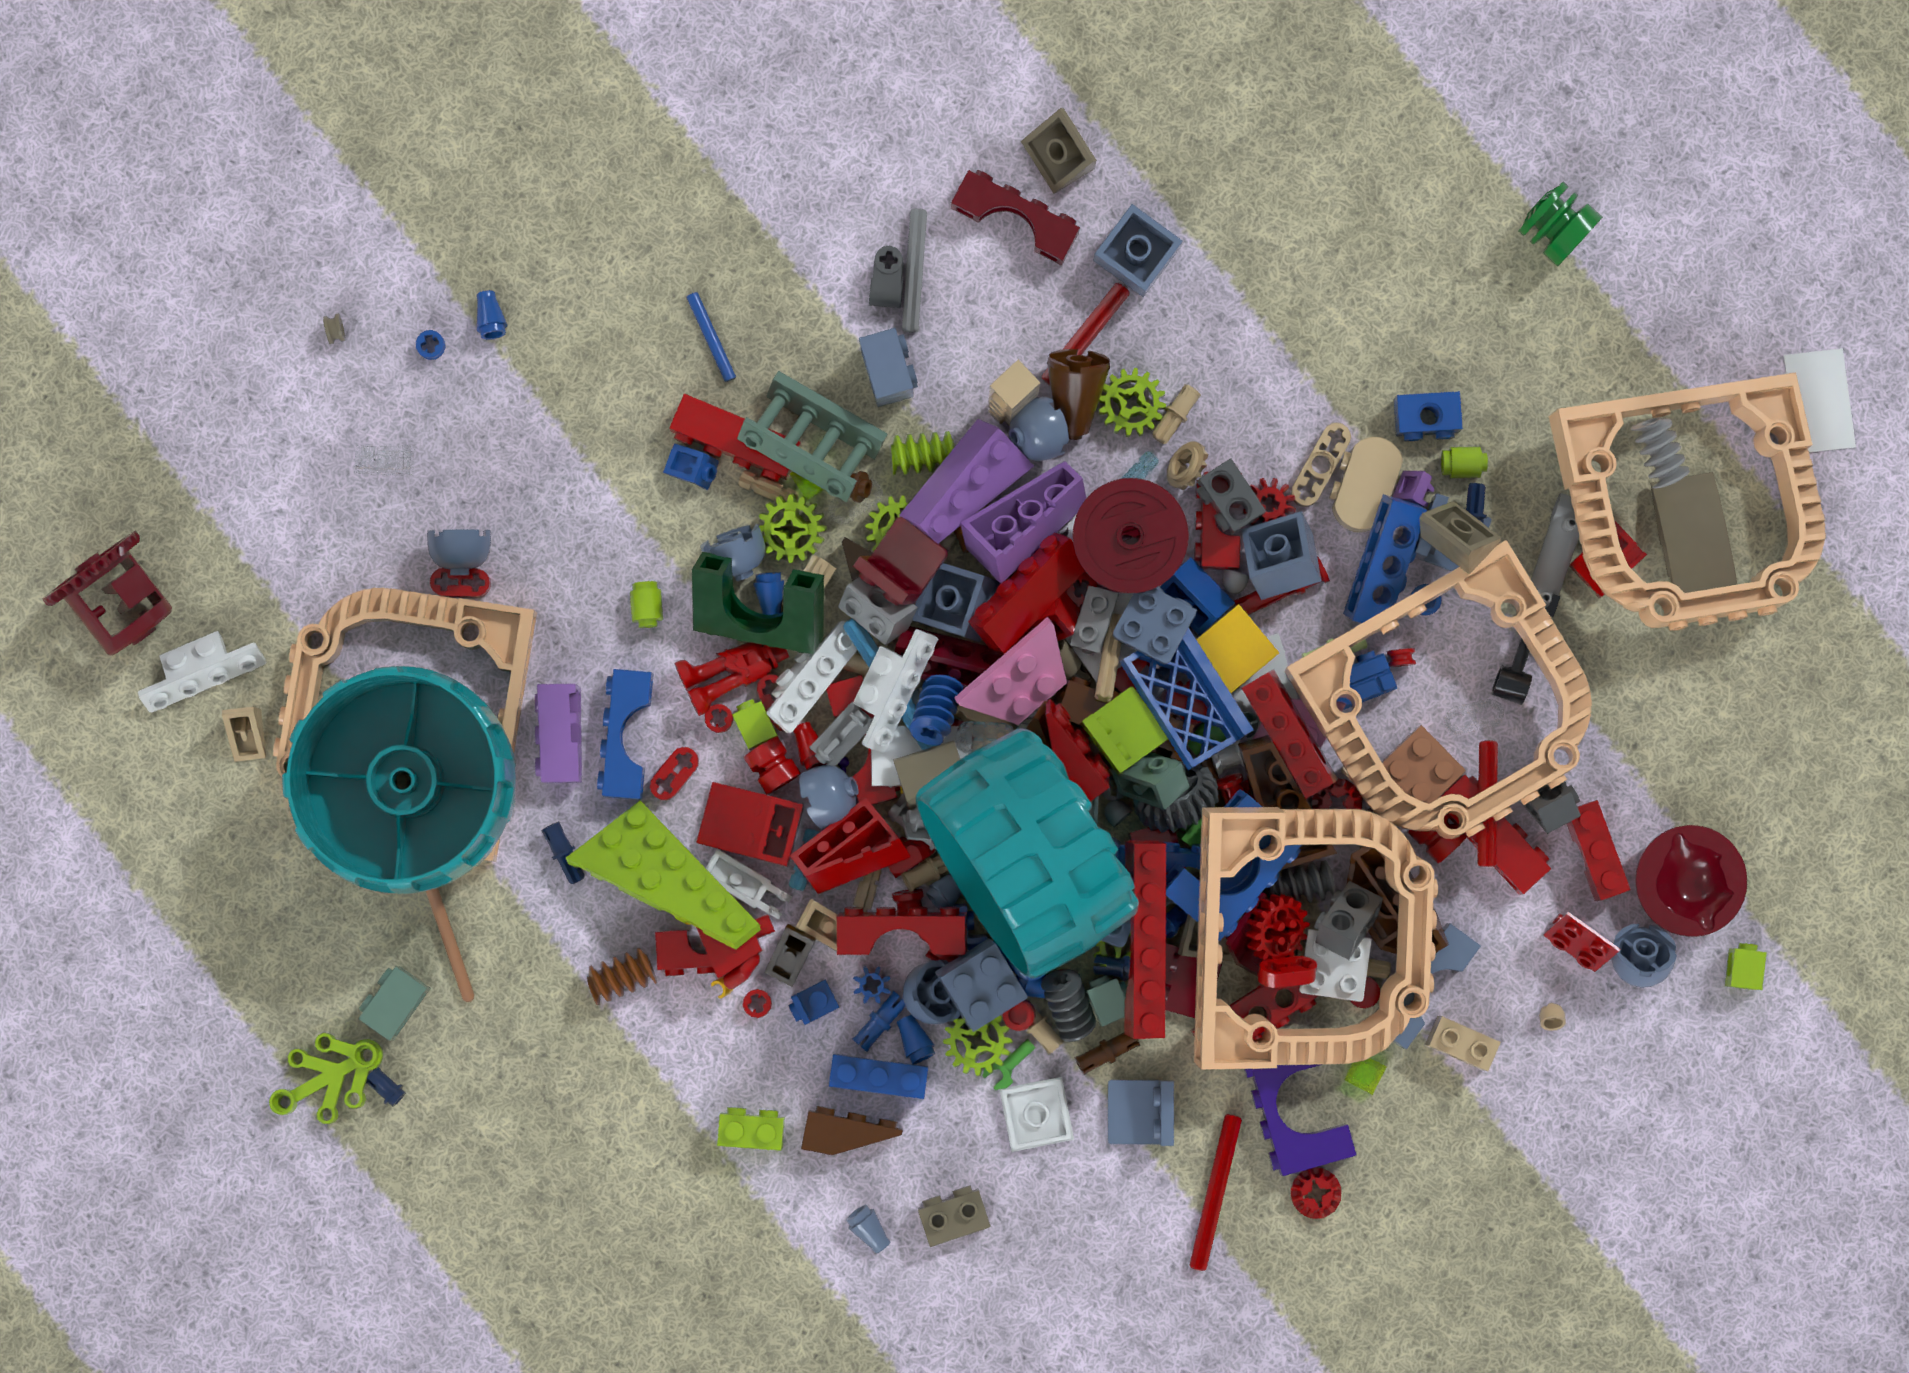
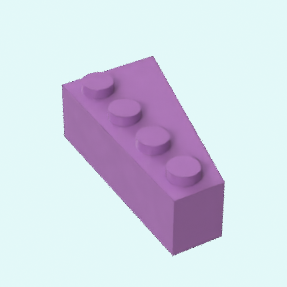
(966, 481)
(1020, 521)

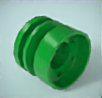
(1560, 223)

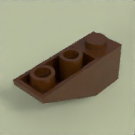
(837, 1134)

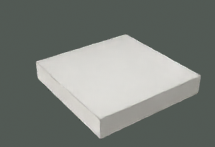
(1036, 1114)

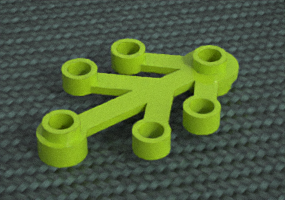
(332, 1075)

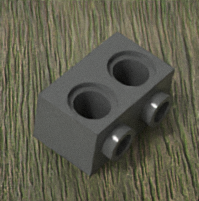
(1238, 493)
(1554, 806)
(1348, 919)

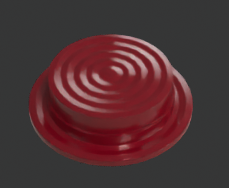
(1691, 880)

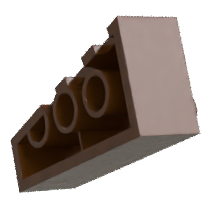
(1080, 703)
(1275, 787)

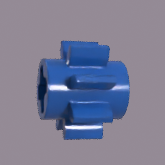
(868, 993)

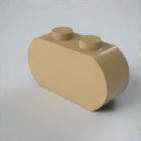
(1367, 475)

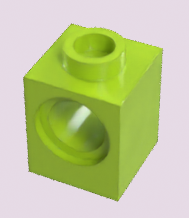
(754, 723)
(1745, 967)

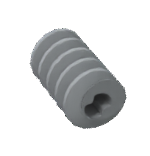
(1661, 450)

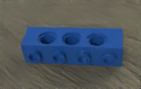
(1379, 546)

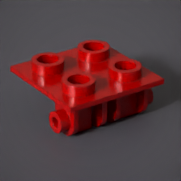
(1580, 941)

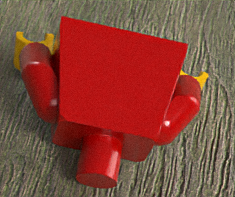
(735, 965)

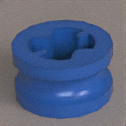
(439, 349)

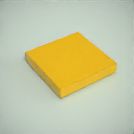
(1236, 648)

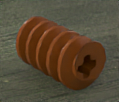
(620, 975)

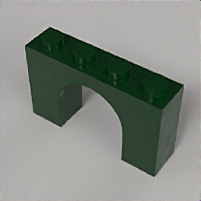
(723, 614)

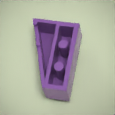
(558, 733)

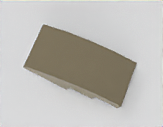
(1694, 533)

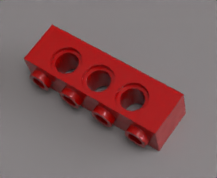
(1290, 733)
(1265, 998)

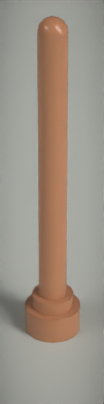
(450, 945)

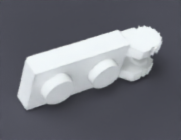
(744, 882)

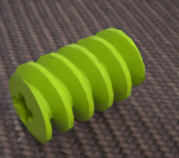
(920, 452)

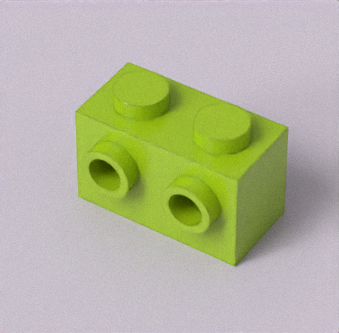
(751, 1131)

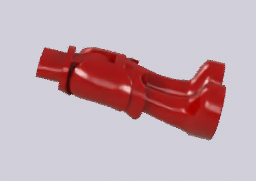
(744, 663)

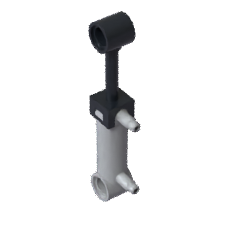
(1548, 579)

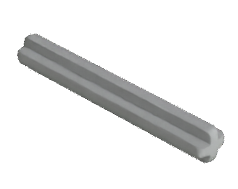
(914, 270)

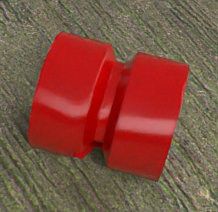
(772, 765)
(1437, 846)

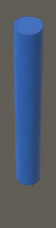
(711, 337)

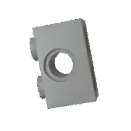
(875, 612)

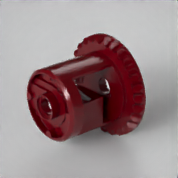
(1134, 510)
(130, 586)

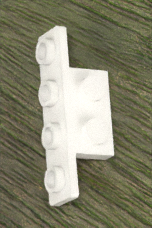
(197, 668)
(809, 678)
(890, 687)

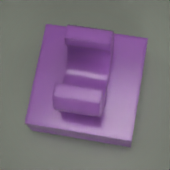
(1413, 487)

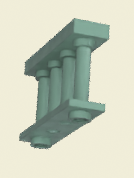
(824, 414)

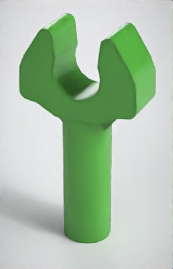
(1010, 1063)

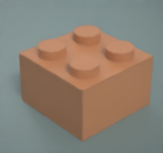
(1422, 766)

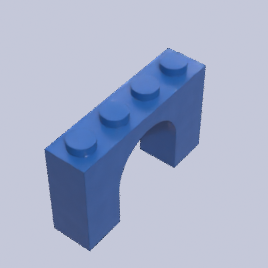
(1241, 898)

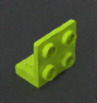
(1124, 730)

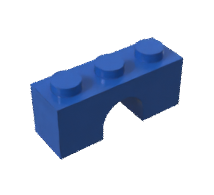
(878, 1076)

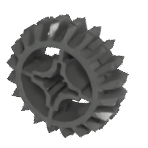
(1187, 807)

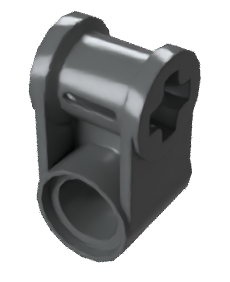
(887, 283)

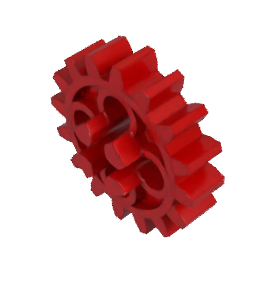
(1277, 914)

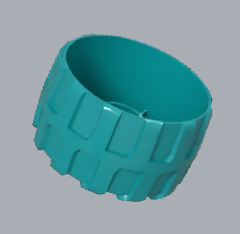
(347, 771)
(1027, 852)

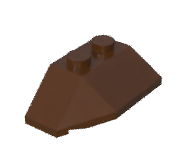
(1368, 871)

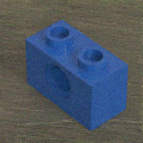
(1445, 407)

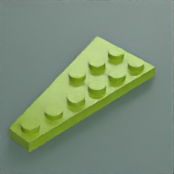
(656, 868)

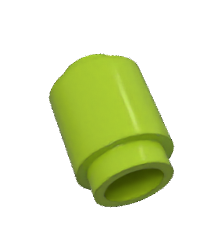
(1464, 462)
(646, 604)

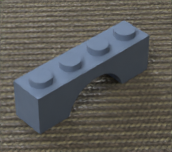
(1453, 957)

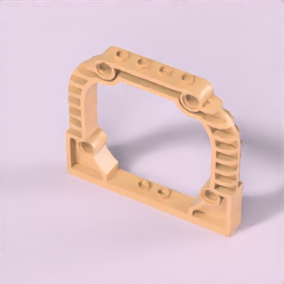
(1767, 407)
(503, 633)
(1326, 673)
(1227, 844)

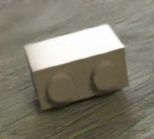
(953, 1216)

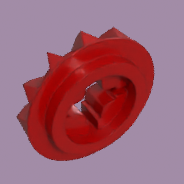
(1341, 787)
(1303, 1185)

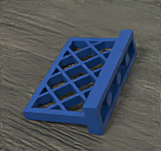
(1209, 687)

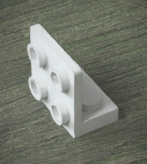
(1335, 974)

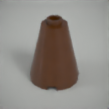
(1077, 387)

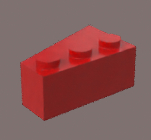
(849, 849)

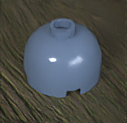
(1039, 430)
(743, 546)
(459, 549)
(829, 793)
(1644, 956)
(926, 995)

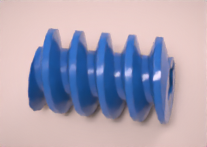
(935, 709)

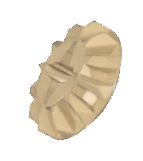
(1177, 471)

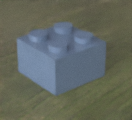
(1137, 250)
(886, 366)
(1281, 555)
(952, 600)
(981, 984)

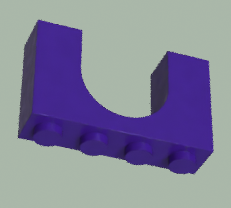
(1293, 1149)

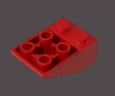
(1072, 749)
(750, 824)

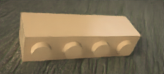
(1012, 392)

